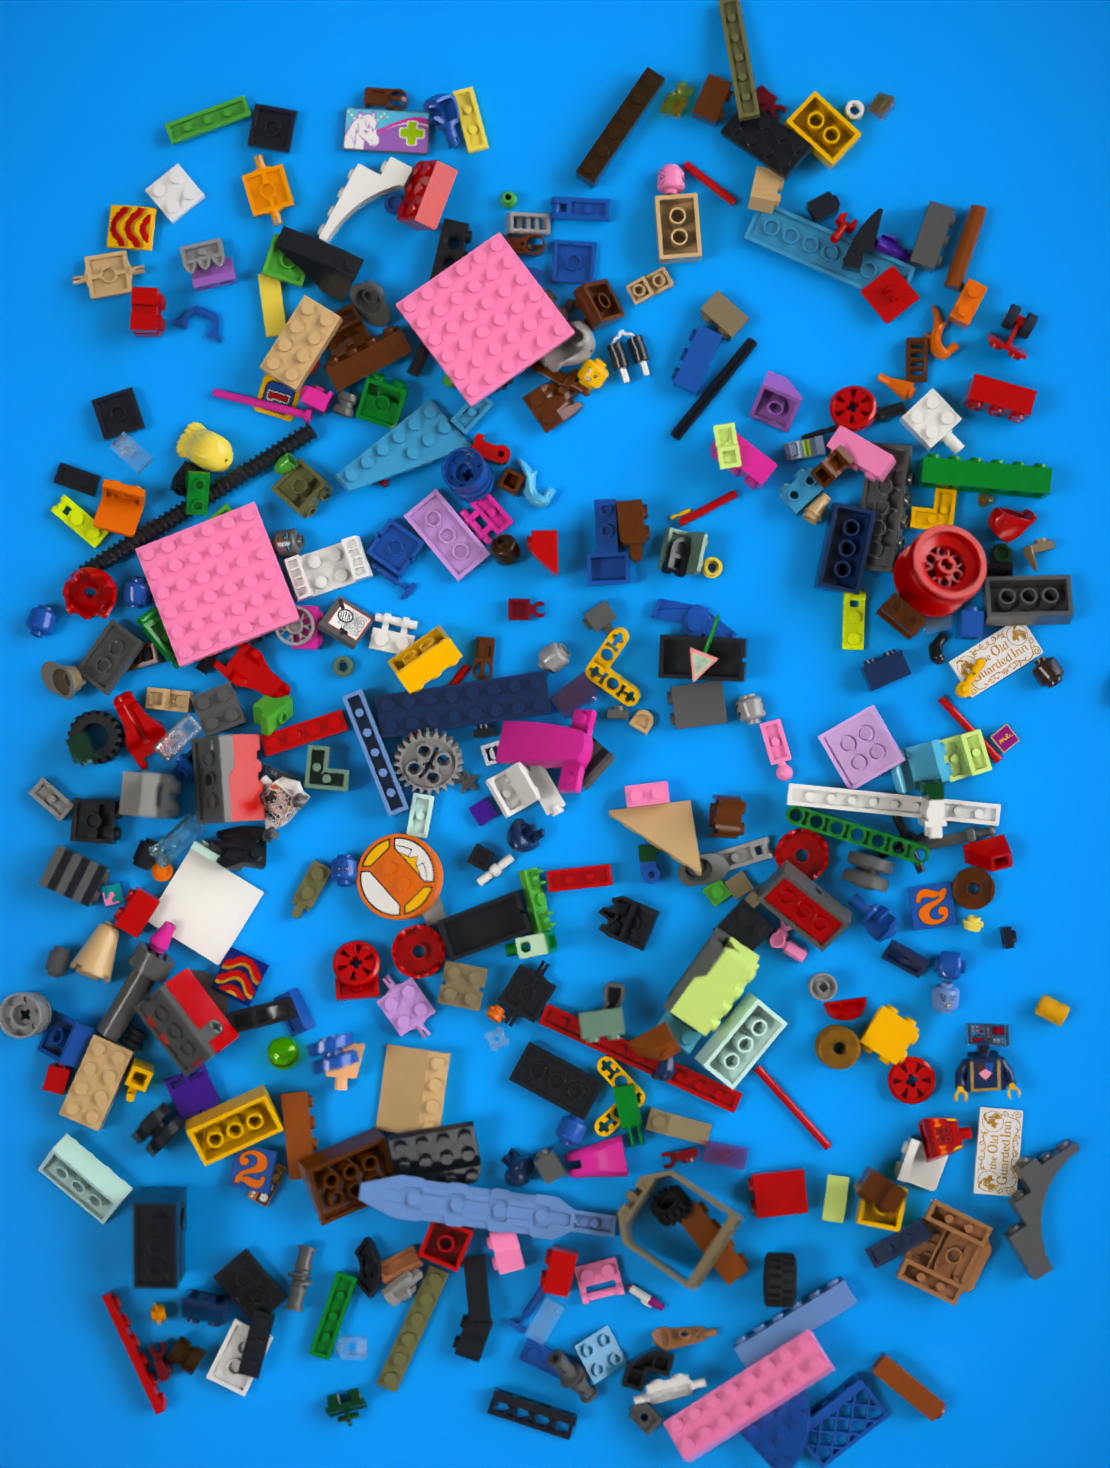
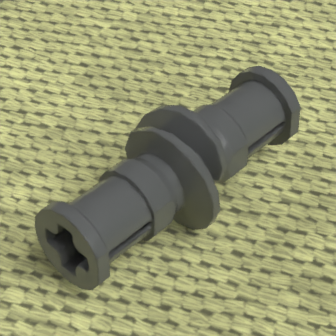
(300, 1278)
(572, 1376)

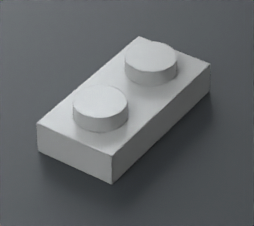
(51, 799)

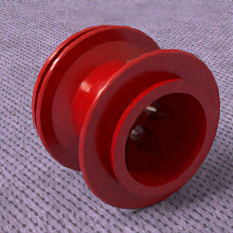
(954, 560)

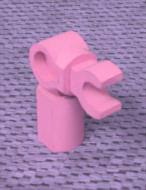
(778, 940)

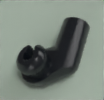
(935, 648)

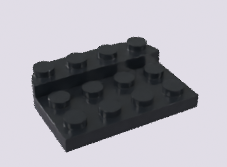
(438, 1153)

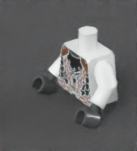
(281, 803)

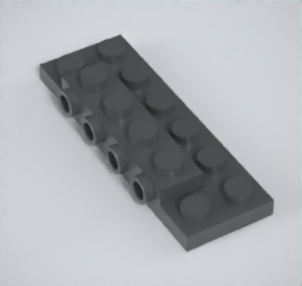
(890, 502)

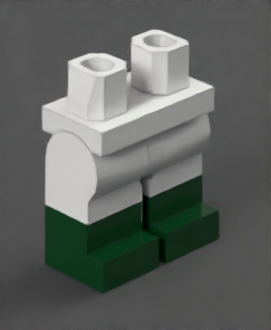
(932, 807)

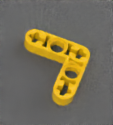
(604, 667)
(605, 1073)

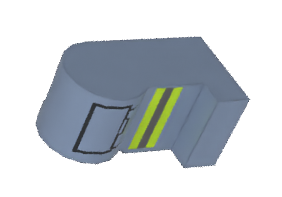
(805, 449)

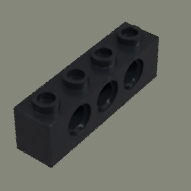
(451, 231)

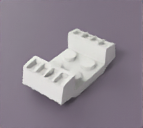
(327, 569)

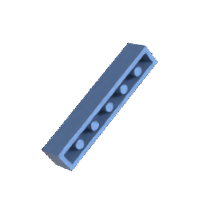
(375, 752)
(804, 1315)

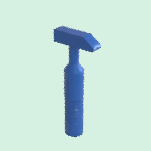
(393, 578)
(528, 1310)

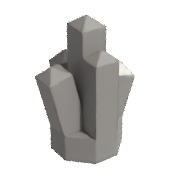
(402, 1287)

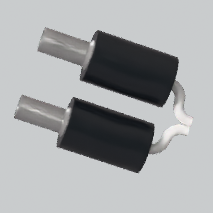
(620, 359)

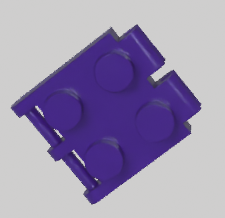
(193, 1093)

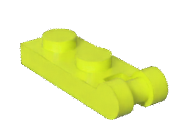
(79, 521)
(853, 622)

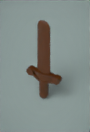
(566, 381)

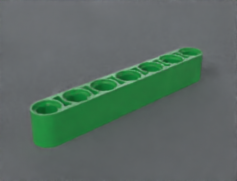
(868, 837)

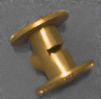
(850, 1047)

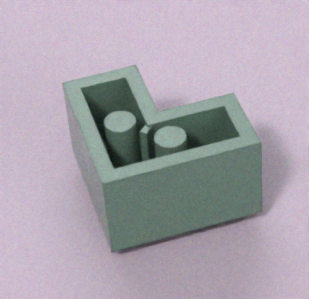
(319, 773)
(600, 1024)

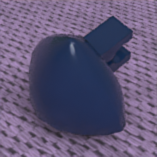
(523, 836)
(519, 1168)

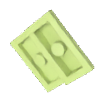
(966, 754)

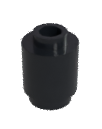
(142, 857)

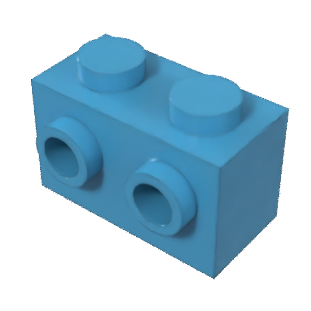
(800, 492)

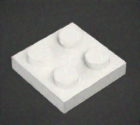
(175, 193)

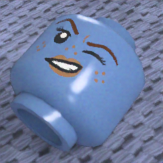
(945, 997)

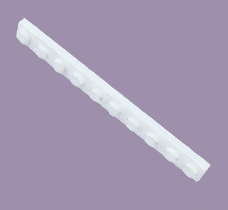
(888, 803)

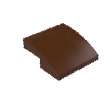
(350, 332)

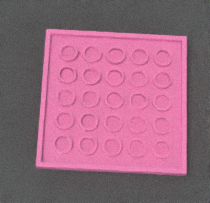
(485, 319)
(217, 584)

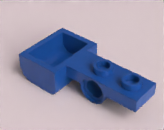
(608, 564)

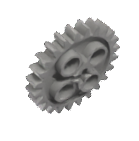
(446, 769)

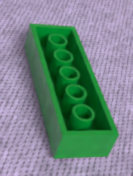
(984, 477)

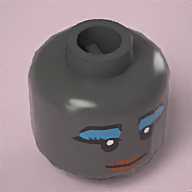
(288, 543)

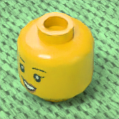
(592, 374)

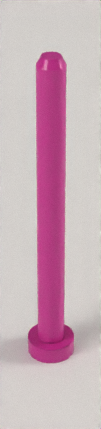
(305, 414)

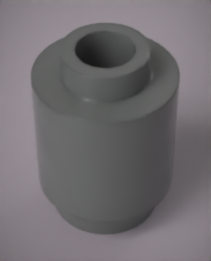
(57, 961)

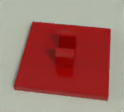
(889, 294)

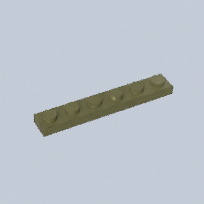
(739, 59)
(412, 1328)

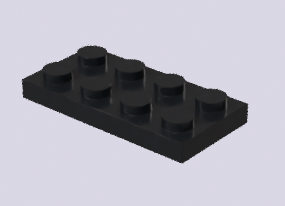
(768, 143)
(556, 1080)

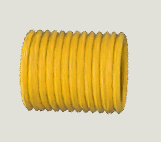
(1052, 1010)

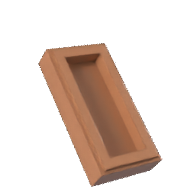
(397, 1264)

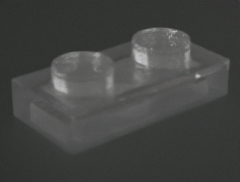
(544, 1320)

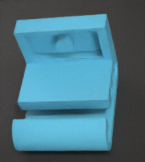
(921, 763)

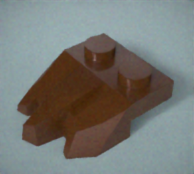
(549, 407)

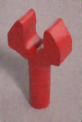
(843, 227)

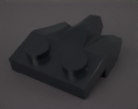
(240, 848)
(629, 922)

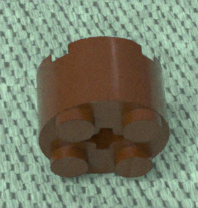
(726, 816)

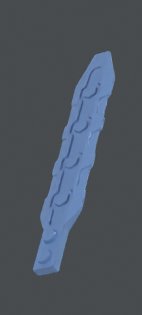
(481, 1208)

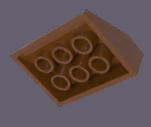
(336, 1173)

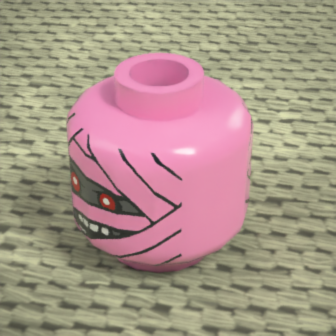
(671, 180)

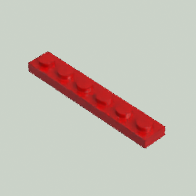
(139, 1360)

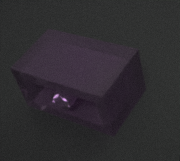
(575, 695)

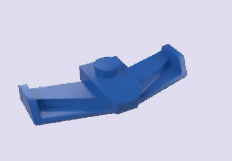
(694, 618)

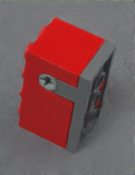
(186, 1021)

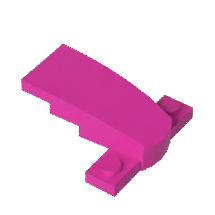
(551, 747)

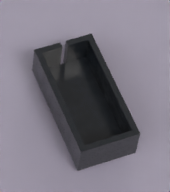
(676, 659)
(484, 926)

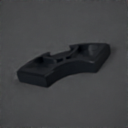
(370, 1267)

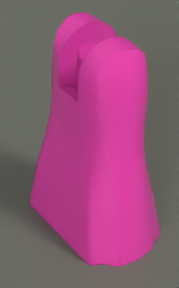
(599, 1159)

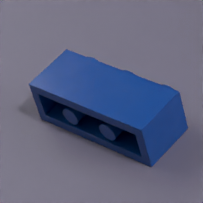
(696, 359)

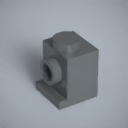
(653, 1420)

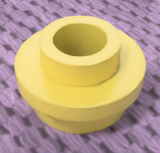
(712, 560)
(972, 923)

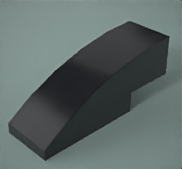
(862, 242)
(262, 1014)

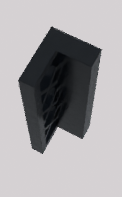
(535, 1407)

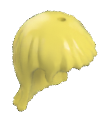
(205, 448)

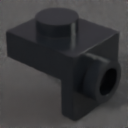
(179, 480)

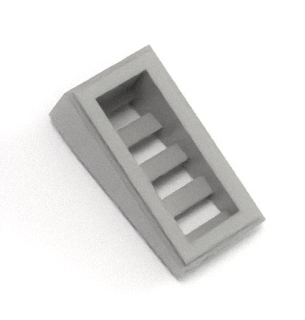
(519, 216)

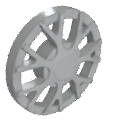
(296, 628)

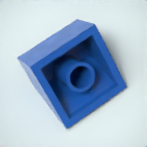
(66, 1039)

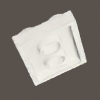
(227, 1362)

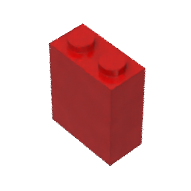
(778, 1192)

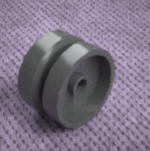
(868, 870)

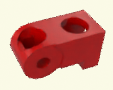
(495, 454)

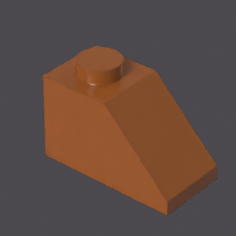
(656, 1043)

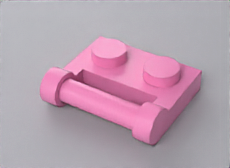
(597, 1273)

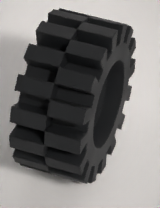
(661, 1205)

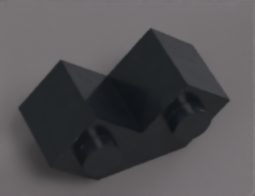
(651, 1360)

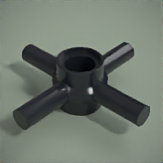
(899, 847)

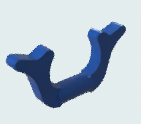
(204, 313)

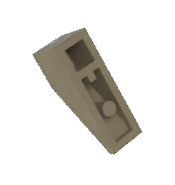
(677, 1126)

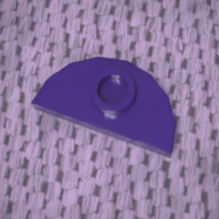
(889, 245)

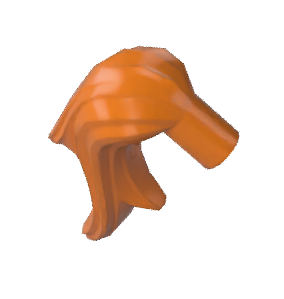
(935, 338)

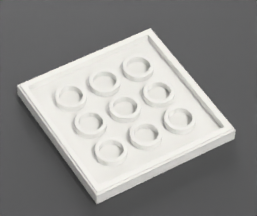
(206, 906)

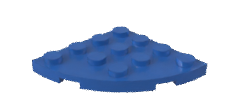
(782, 1432)

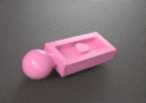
(777, 748)

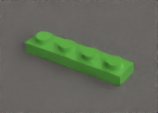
(208, 120)

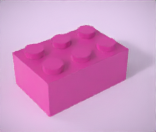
(755, 466)

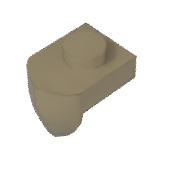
(1039, 546)

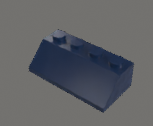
(845, 549)

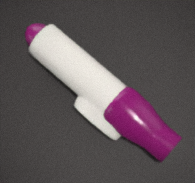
(646, 1299)

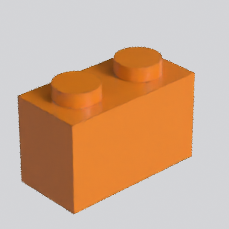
(967, 303)

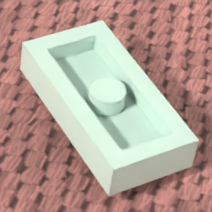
(420, 815)
(204, 849)

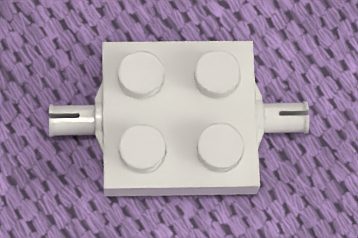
(671, 1389)

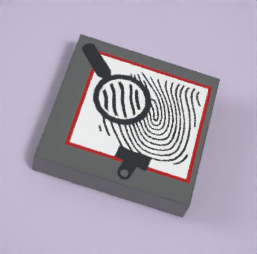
(346, 622)

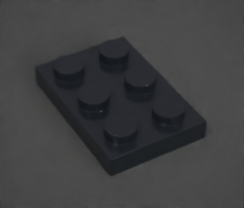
(250, 1285)

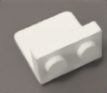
(513, 789)
(914, 1167)

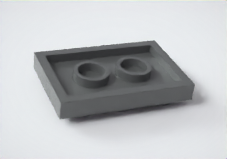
(110, 657)

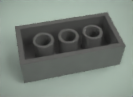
(1027, 600)

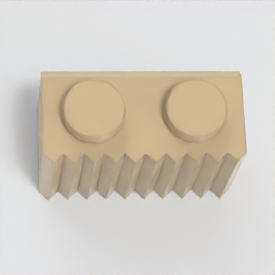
(764, 190)

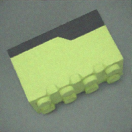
(712, 982)

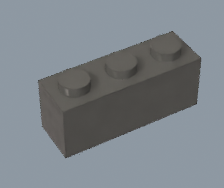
(932, 237)

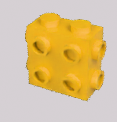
(889, 1035)

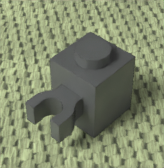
(599, 617)

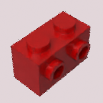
(136, 911)

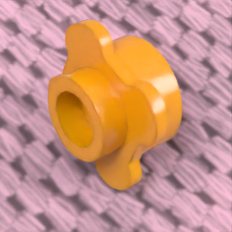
(158, 1313)

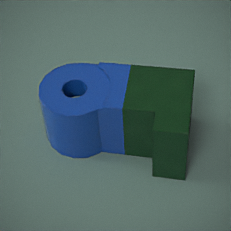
(649, 871)

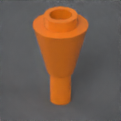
(902, 388)

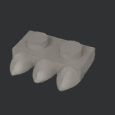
(202, 255)

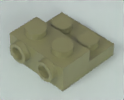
(303, 489)

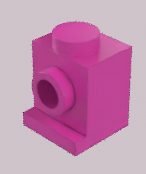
(316, 398)

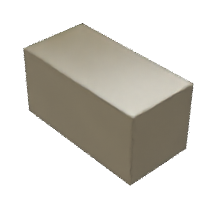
(752, 896)

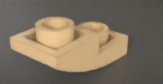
(650, 285)

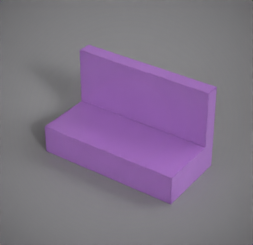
(214, 276)

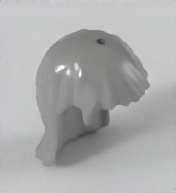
(574, 350)

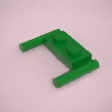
(157, 634)

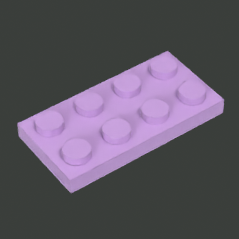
(447, 535)

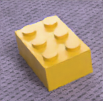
(824, 129)
(425, 659)

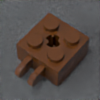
(631, 527)

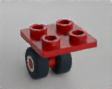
(1025, 327)

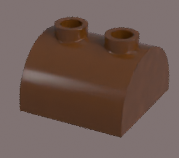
(598, 304)

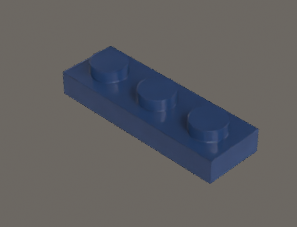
(898, 1243)

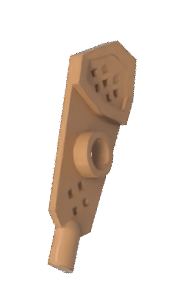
(671, 1338)

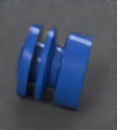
(467, 474)

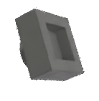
(617, 712)

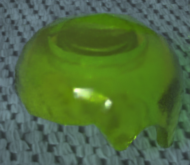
(283, 1053)

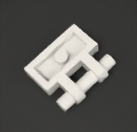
(392, 641)

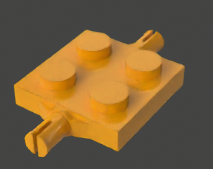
(268, 190)

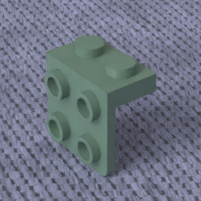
(698, 543)

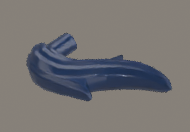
(664, 1070)

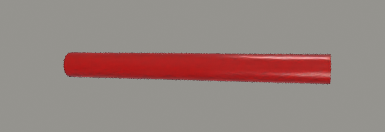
(964, 723)

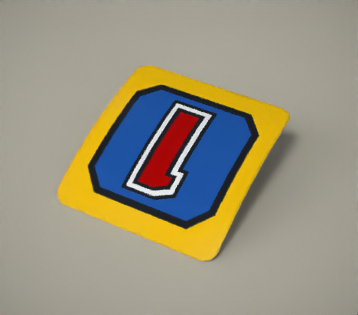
(276, 392)

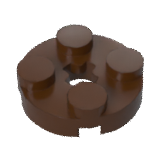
(982, 880)

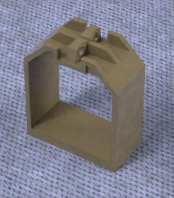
(637, 1200)

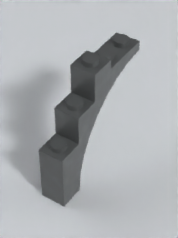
(1027, 1204)

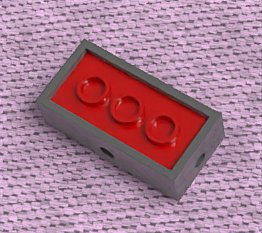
(804, 906)

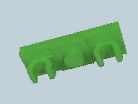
(536, 900)

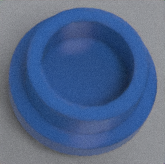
(392, 203)

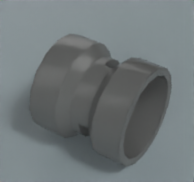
(346, 403)

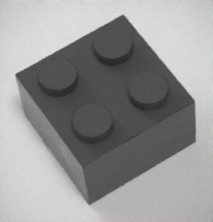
(219, 709)

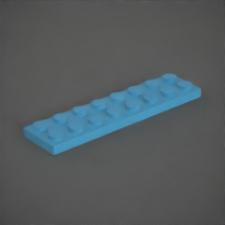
(811, 247)

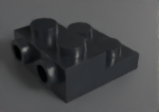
(95, 821)

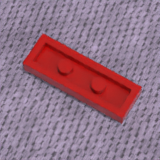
(579, 878)

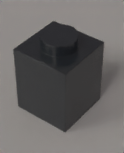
(823, 207)

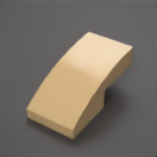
(168, 700)

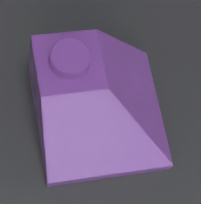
(776, 402)

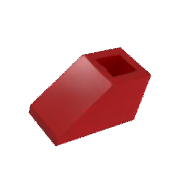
(989, 854)

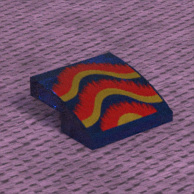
(239, 976)

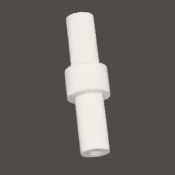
(495, 869)

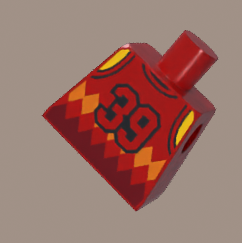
(942, 1137)

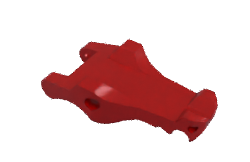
(250, 670)
(140, 729)

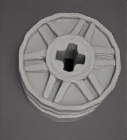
(14, 1014)

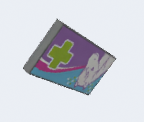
(386, 131)

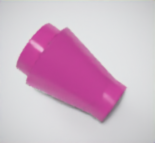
(162, 937)

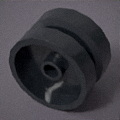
(156, 1127)

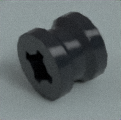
(135, 1038)

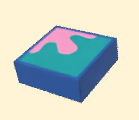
(113, 894)

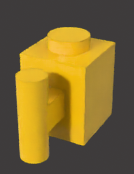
(138, 1077)

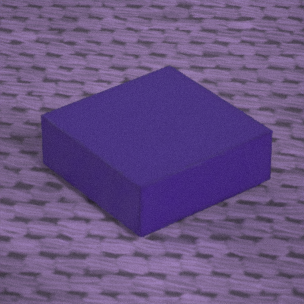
(483, 811)

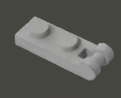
(746, 854)

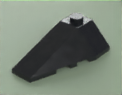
(323, 263)

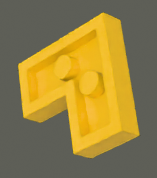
(941, 514)

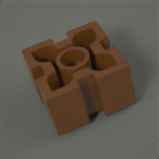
(881, 1190)

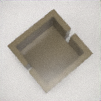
(462, 985)

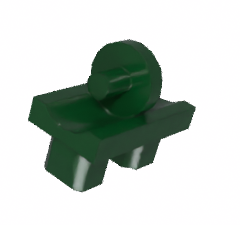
(337, 1408)

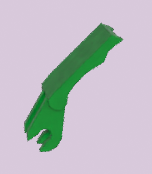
(628, 1109)

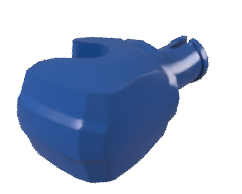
(445, 116)
(875, 918)

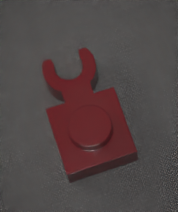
(767, 101)
(521, 609)

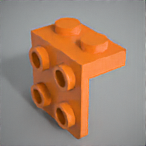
(120, 508)

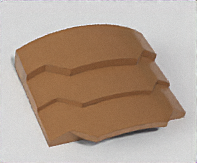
(951, 1258)

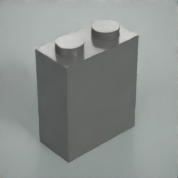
(697, 705)

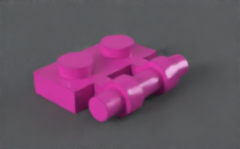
(491, 513)

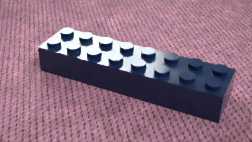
(463, 704)

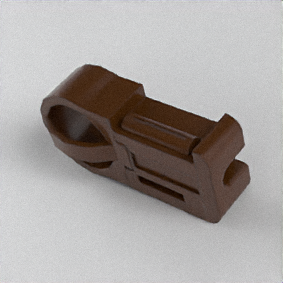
(381, 96)
(521, 246)
(484, 654)

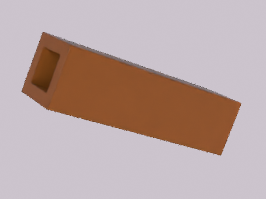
(908, 1387)

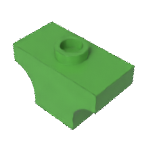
(272, 712)

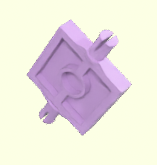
(406, 1006)

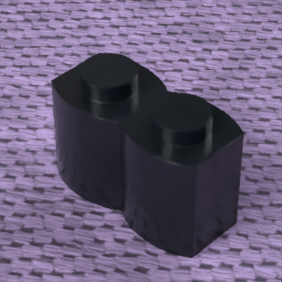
(472, 1338)

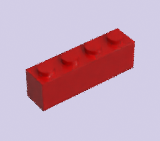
(304, 733)

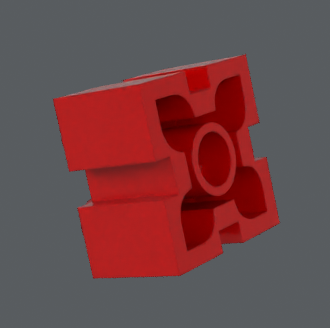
(146, 312)

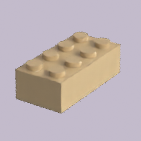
(301, 343)
(97, 1082)

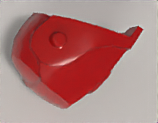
(1009, 523)

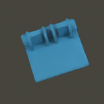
(600, 1354)

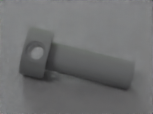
(147, 968)

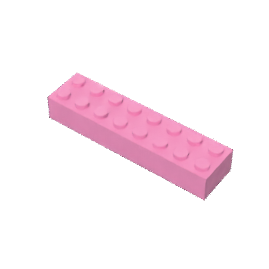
(749, 1396)

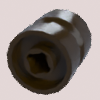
(186, 1355)

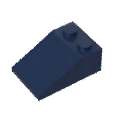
(206, 1307)

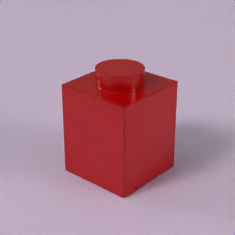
(57, 1078)

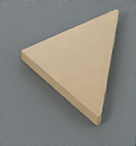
(666, 827)

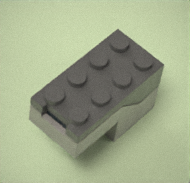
(150, 795)

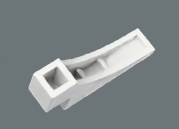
(363, 188)

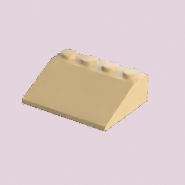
(412, 1089)

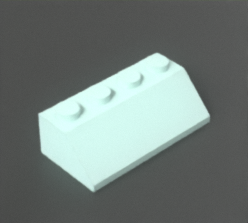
(740, 1040)
(85, 1178)

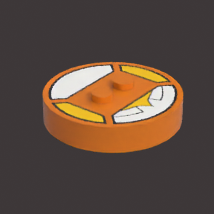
(399, 877)

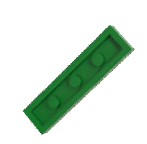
(333, 1315)

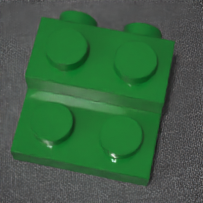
(382, 400)

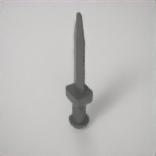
(969, 835)

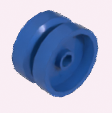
(331, 1050)

